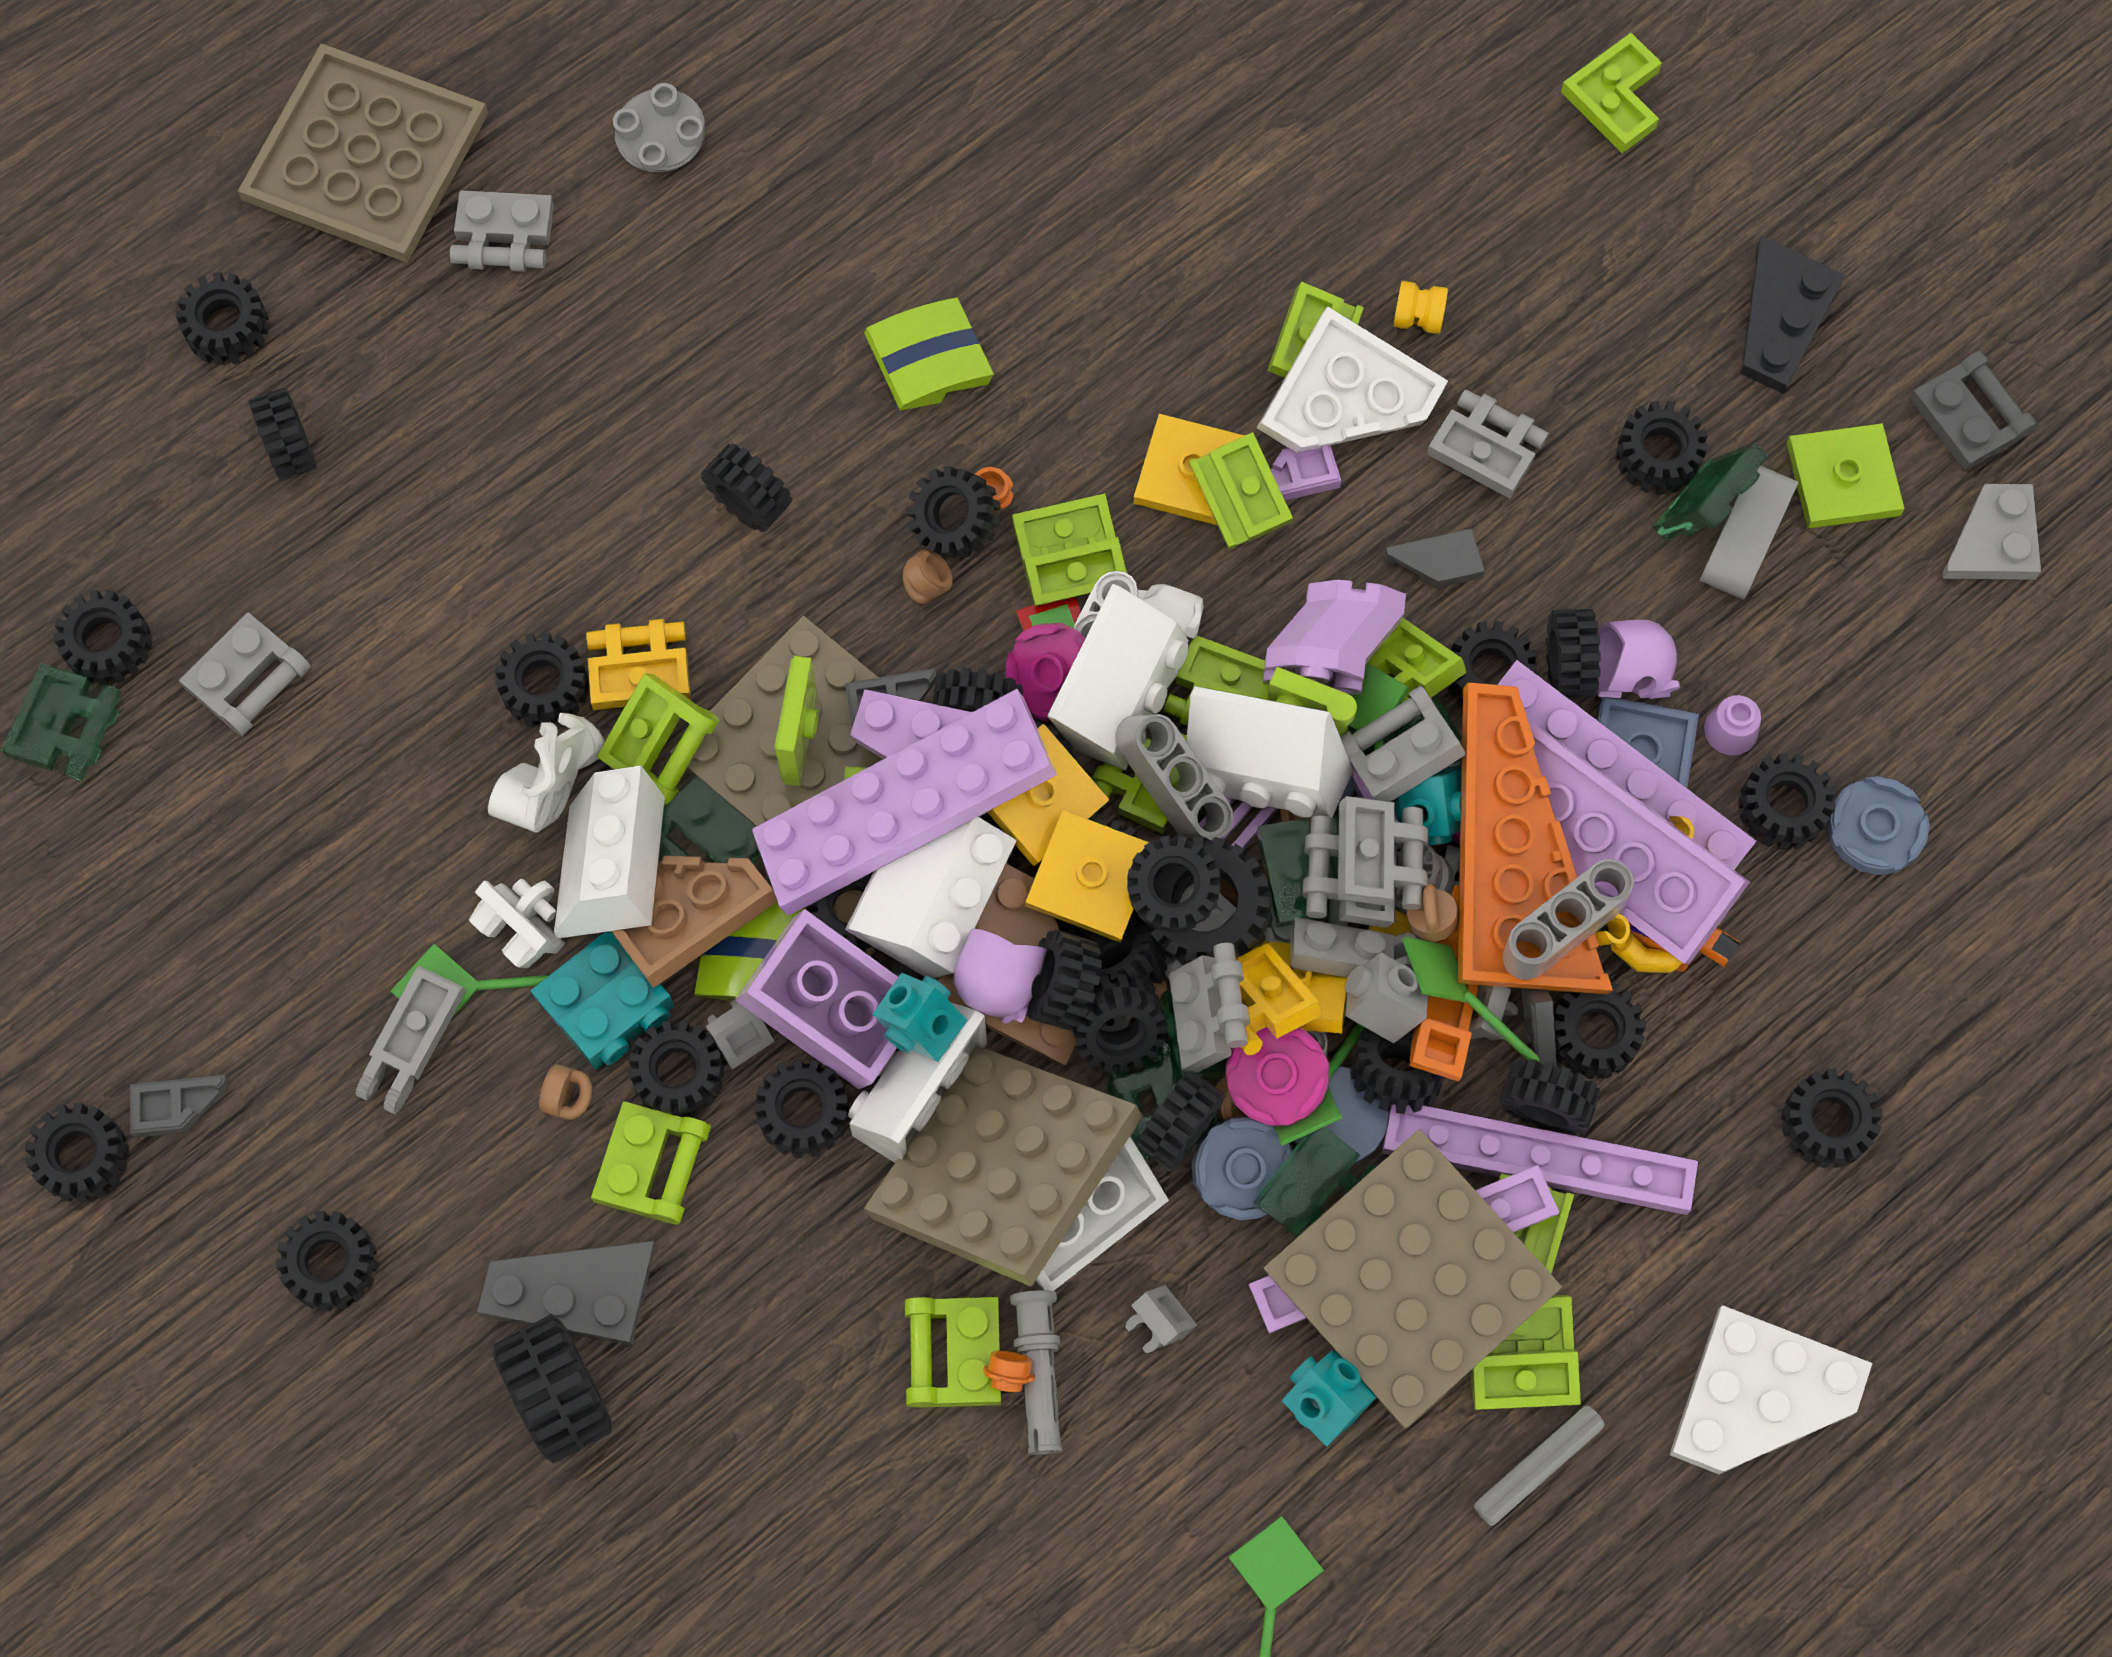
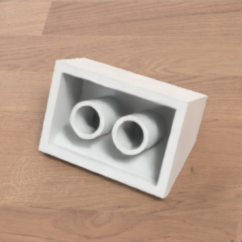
(1118, 674)
(1269, 752)
(610, 854)
(932, 897)
(912, 1090)
(1115, 1207)

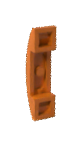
(1443, 1037)

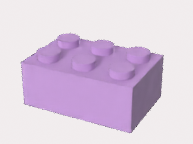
(823, 998)

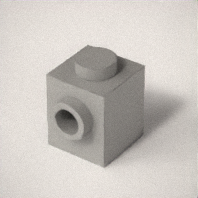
(1385, 998)

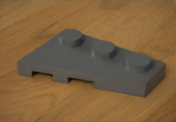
(589, 1290)

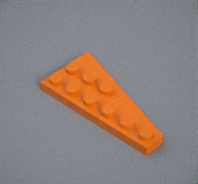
(1510, 849)

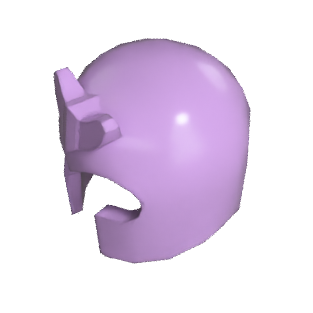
(1636, 659)
(997, 975)

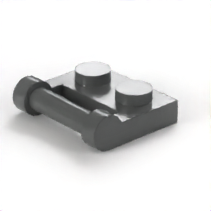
(1961, 419)

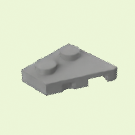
(1998, 536)

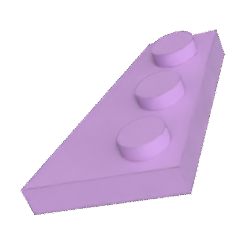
(894, 722)

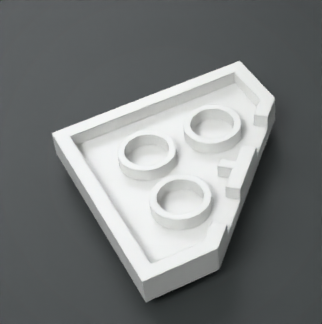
(1348, 389)
(1762, 1392)

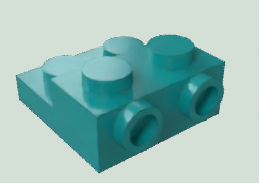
(602, 1001)

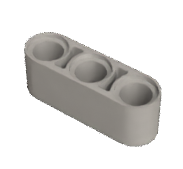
(1749, 533)
(1153, 769)
(1582, 901)

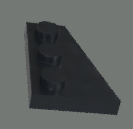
(1785, 312)

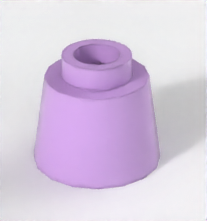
(1733, 725)

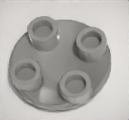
(659, 129)

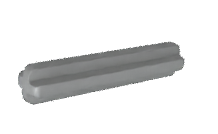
(1539, 1465)

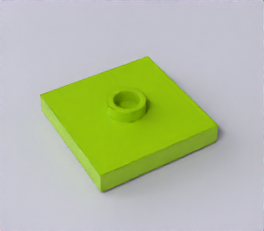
(1845, 476)
(797, 721)

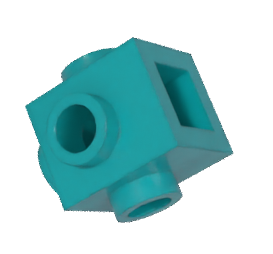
(1440, 802)
(919, 1016)
(1328, 1396)

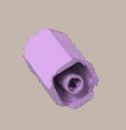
(1336, 633)

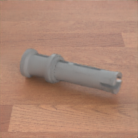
(1039, 1343)

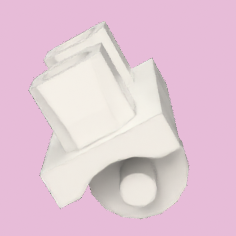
(503, 907)

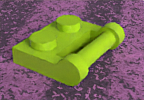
(1303, 692)
(647, 727)
(635, 1158)
(970, 1340)

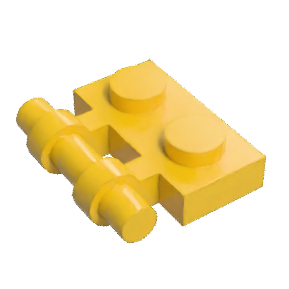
(617, 674)
(1274, 996)

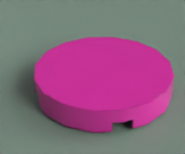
(1042, 663)
(1281, 1080)

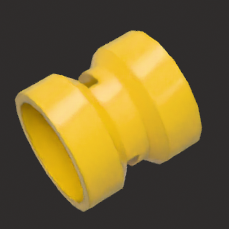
(1420, 307)

